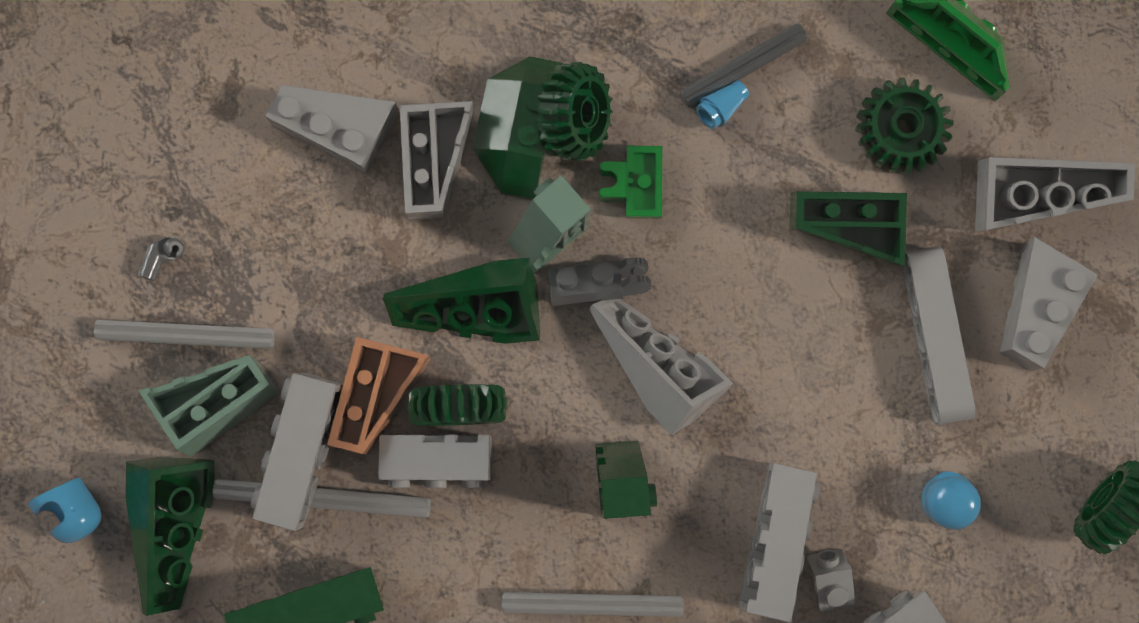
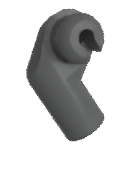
(160, 253)

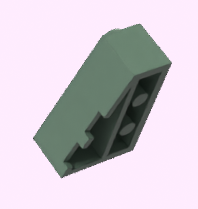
(550, 223)
(210, 403)

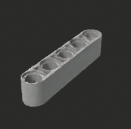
(938, 336)

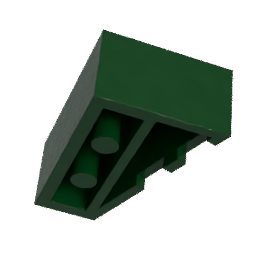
(856, 220)
(623, 481)

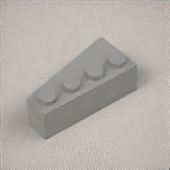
(296, 450)

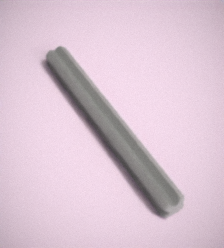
(184, 334)
(592, 604)

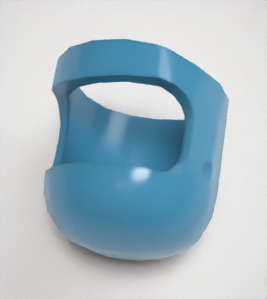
(951, 501)
(74, 509)

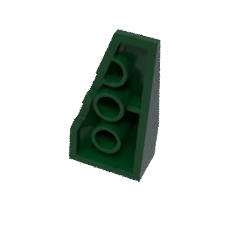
(482, 300)
(165, 515)

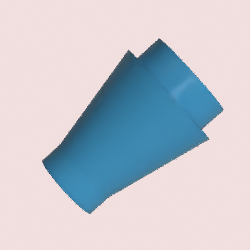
(721, 105)

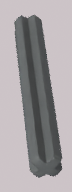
(744, 64)

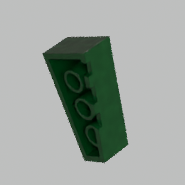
(332, 601)

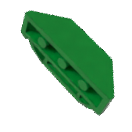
(959, 39)

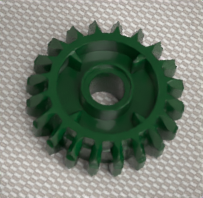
(913, 106)
(574, 111)
(457, 405)
(1111, 510)

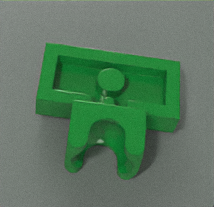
(636, 182)

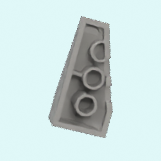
(666, 376)

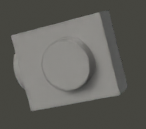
(831, 579)

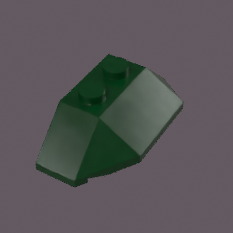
(507, 127)

